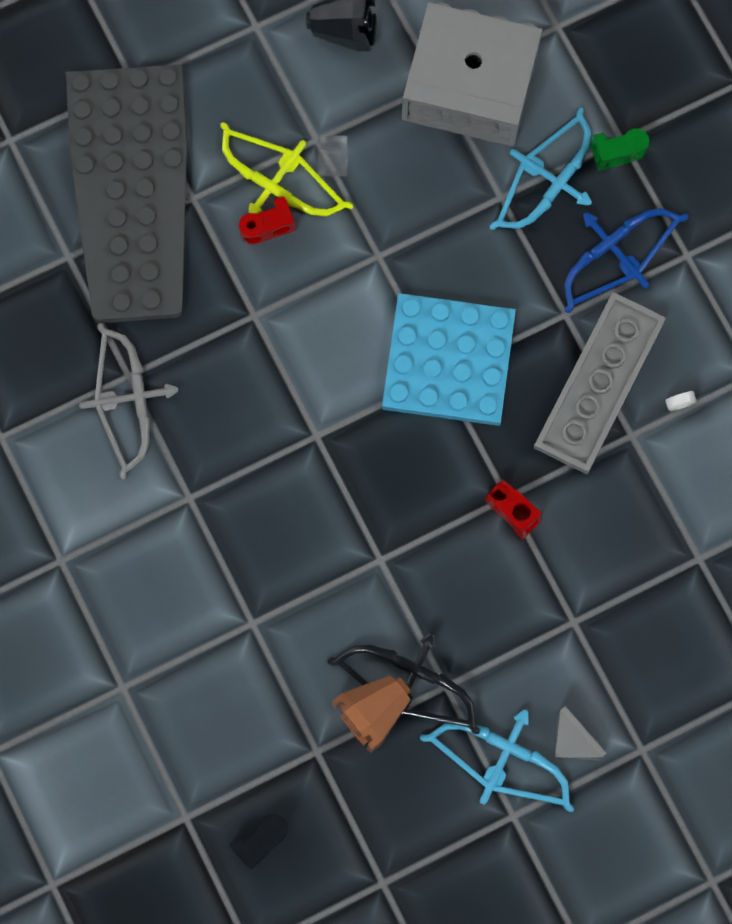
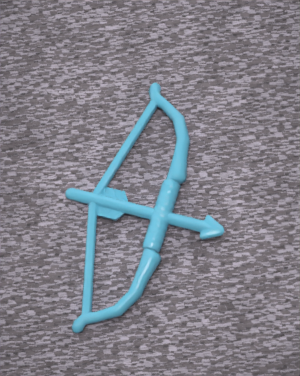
(535, 166)
(495, 774)

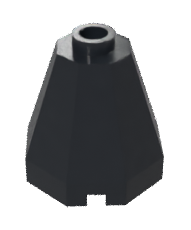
(344, 23)

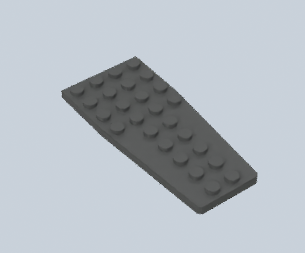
(130, 188)

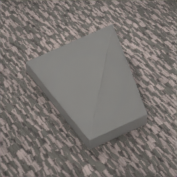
(574, 740)

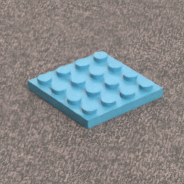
(448, 359)

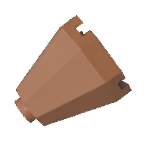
(373, 709)

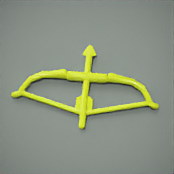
(287, 163)

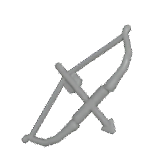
(109, 400)

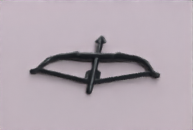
(415, 670)

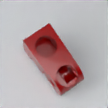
(268, 224)
(514, 508)

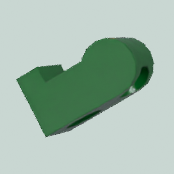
(620, 149)

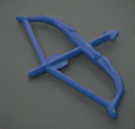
(628, 264)

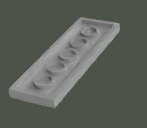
(599, 383)

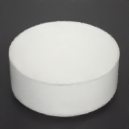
(681, 401)

